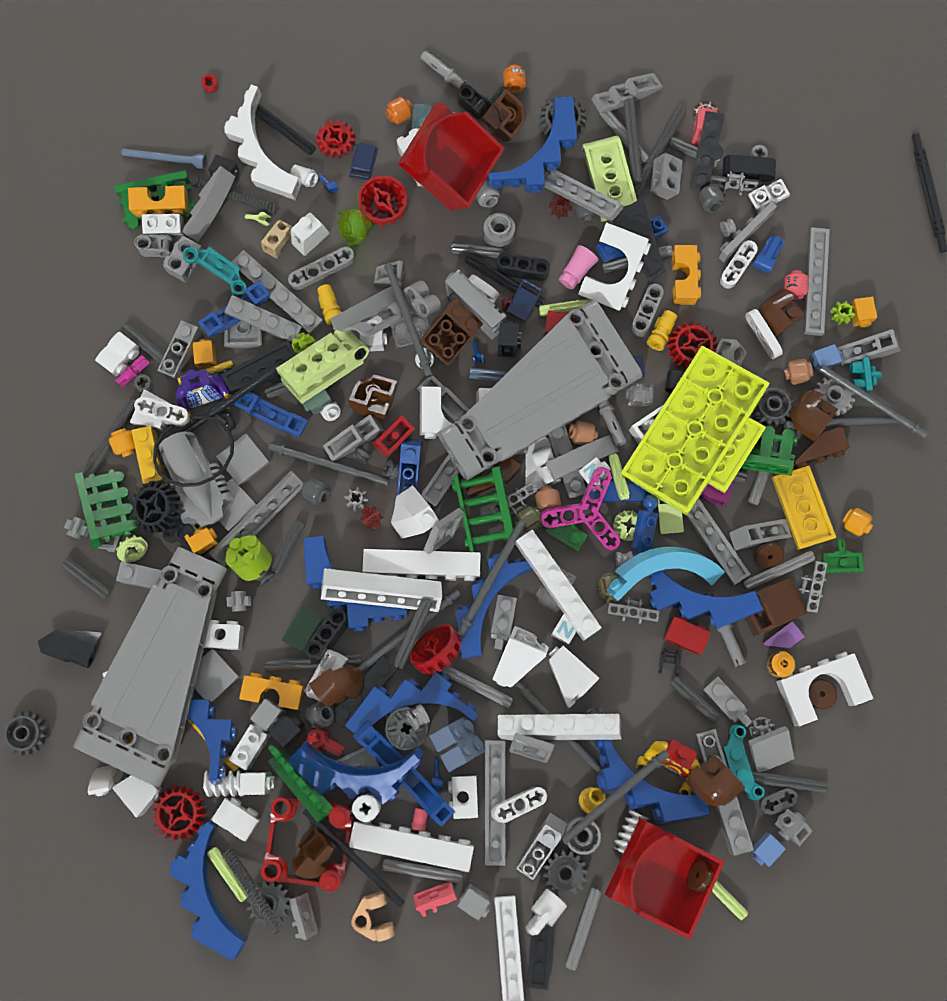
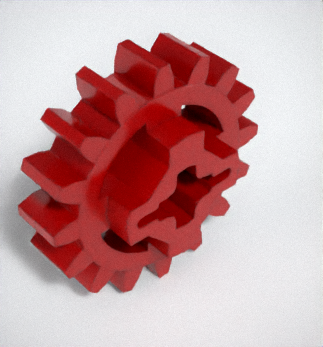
(338, 132)

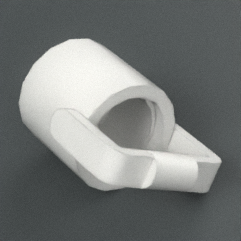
(546, 910)

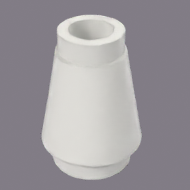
(306, 176)

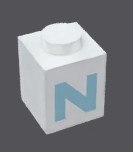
(587, 470)
(564, 630)

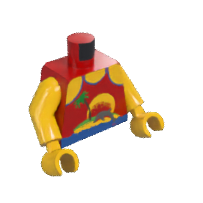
(680, 759)

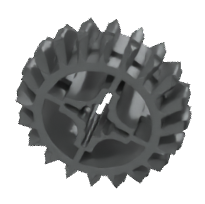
(547, 112)

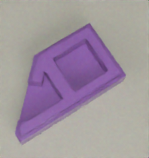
(785, 637)

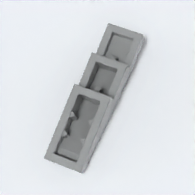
(634, 88)
(209, 204)
(578, 458)

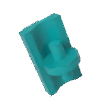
(867, 374)

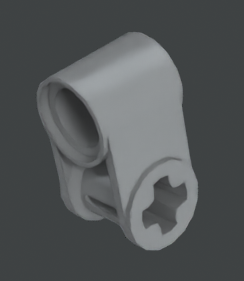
(157, 245)

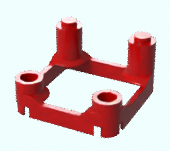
(340, 817)

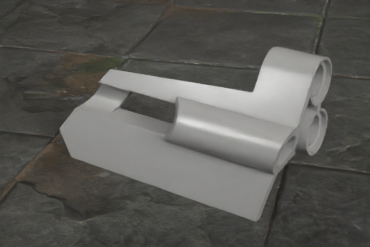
(386, 306)

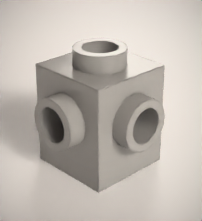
(793, 827)

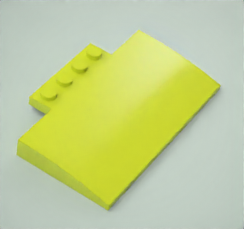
(699, 432)

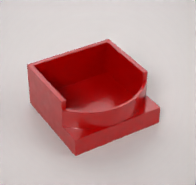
(451, 156)
(654, 879)

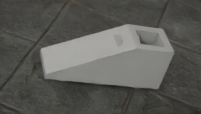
(180, 349)
(542, 846)

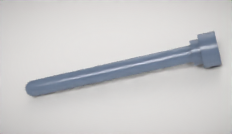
(198, 160)

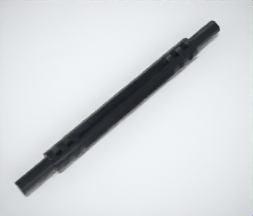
(929, 193)

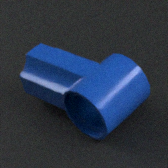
(767, 258)

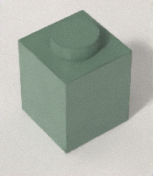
(317, 402)

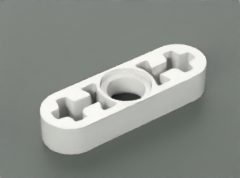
(745, 260)
(763, 334)
(155, 404)
(511, 801)

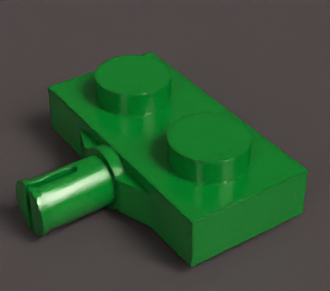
(568, 534)
(843, 560)

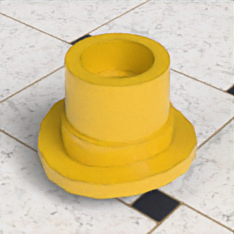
(590, 799)

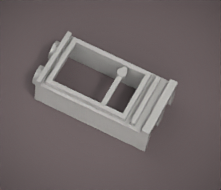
(474, 300)

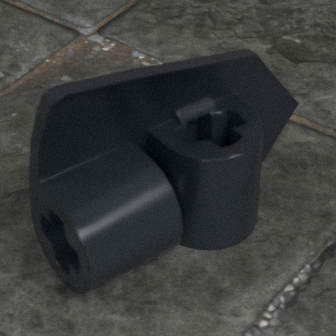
(71, 646)

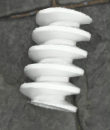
(229, 785)
(362, 813)
(628, 830)

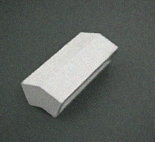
(330, 660)

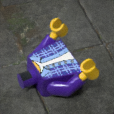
(199, 389)

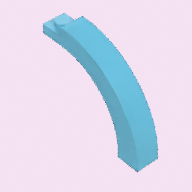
(660, 559)

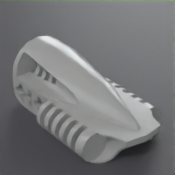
(189, 464)

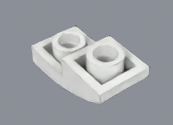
(764, 195)
(102, 780)

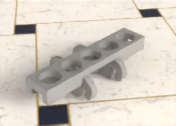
(740, 181)
(520, 498)
(812, 592)
(639, 611)

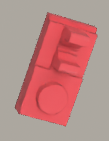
(434, 897)

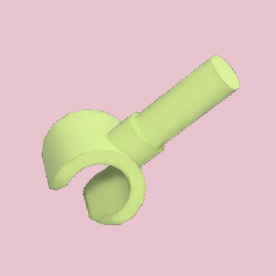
(261, 217)

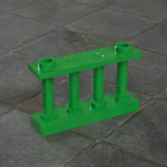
(499, 495)

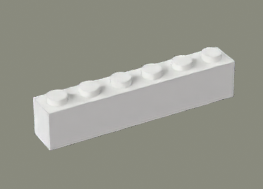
(419, 563)
(557, 585)
(379, 589)
(561, 726)
(411, 845)

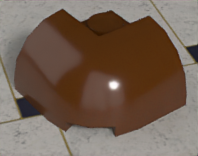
(505, 116)
(780, 312)
(373, 396)
(811, 414)
(335, 685)
(714, 783)
(313, 851)

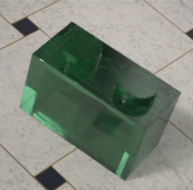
(302, 629)

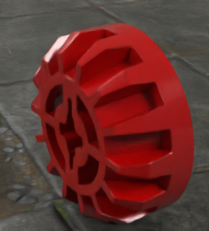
(383, 189)
(436, 649)

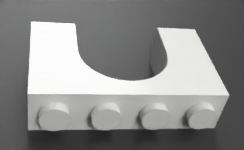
(616, 294)
(431, 415)
(843, 669)

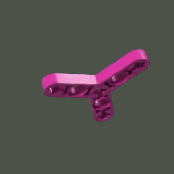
(589, 519)

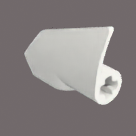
(536, 470)

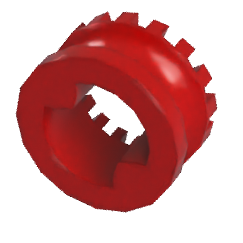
(206, 78)

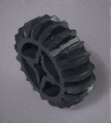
(149, 510)

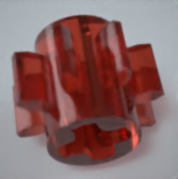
(563, 208)
(371, 517)

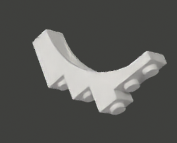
(243, 130)

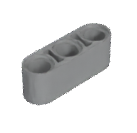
(650, 303)

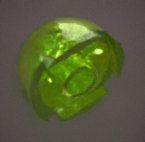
(353, 226)

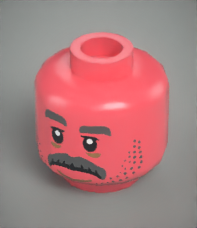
(797, 284)

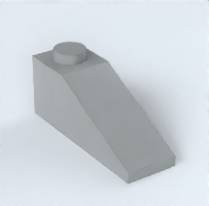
(872, 347)
(758, 534)
(139, 575)

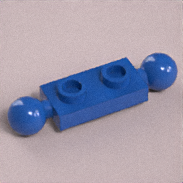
(645, 525)

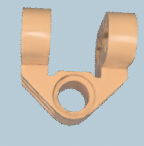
(379, 932)

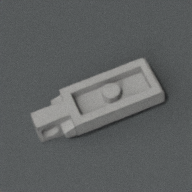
(503, 620)
(727, 701)

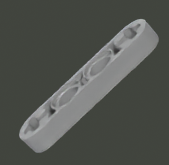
(320, 266)

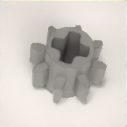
(358, 494)
(76, 528)
(238, 601)
(761, 726)

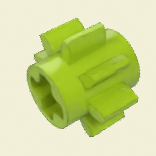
(842, 312)
(302, 342)

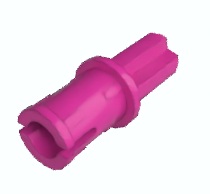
(132, 371)

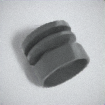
(401, 739)

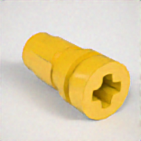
(328, 303)
(663, 327)

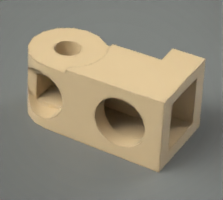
(276, 238)

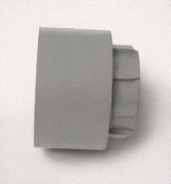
(502, 222)
(588, 845)

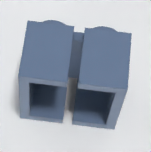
(462, 735)

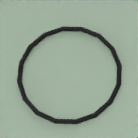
(208, 479)

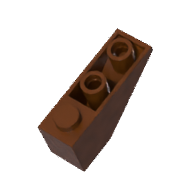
(828, 444)
(509, 470)

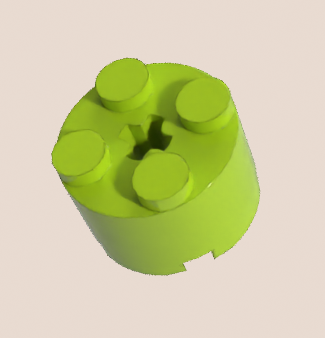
(248, 557)

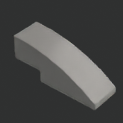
(450, 404)
(353, 437)

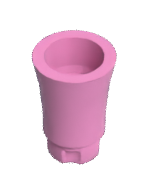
(577, 267)

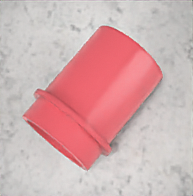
(419, 819)

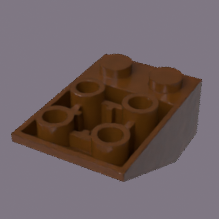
(451, 331)
(780, 606)

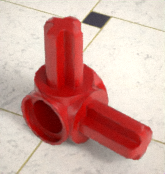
(320, 740)

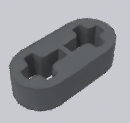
(776, 796)

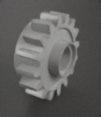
(843, 395)

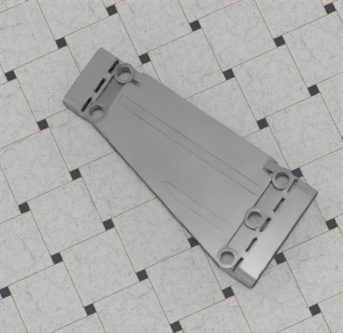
(543, 391)
(154, 673)

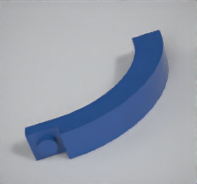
(414, 782)

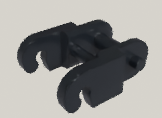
(676, 662)

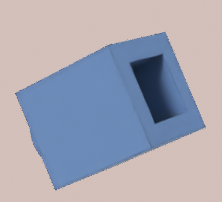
(828, 356)
(767, 850)

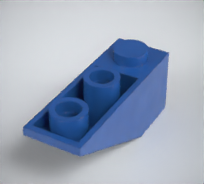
(409, 464)

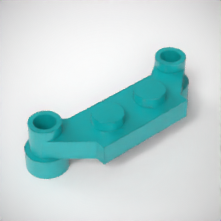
(218, 266)
(738, 763)

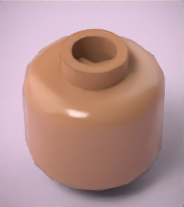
(799, 371)
(582, 433)
(547, 498)

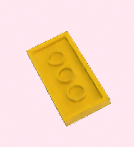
(803, 508)

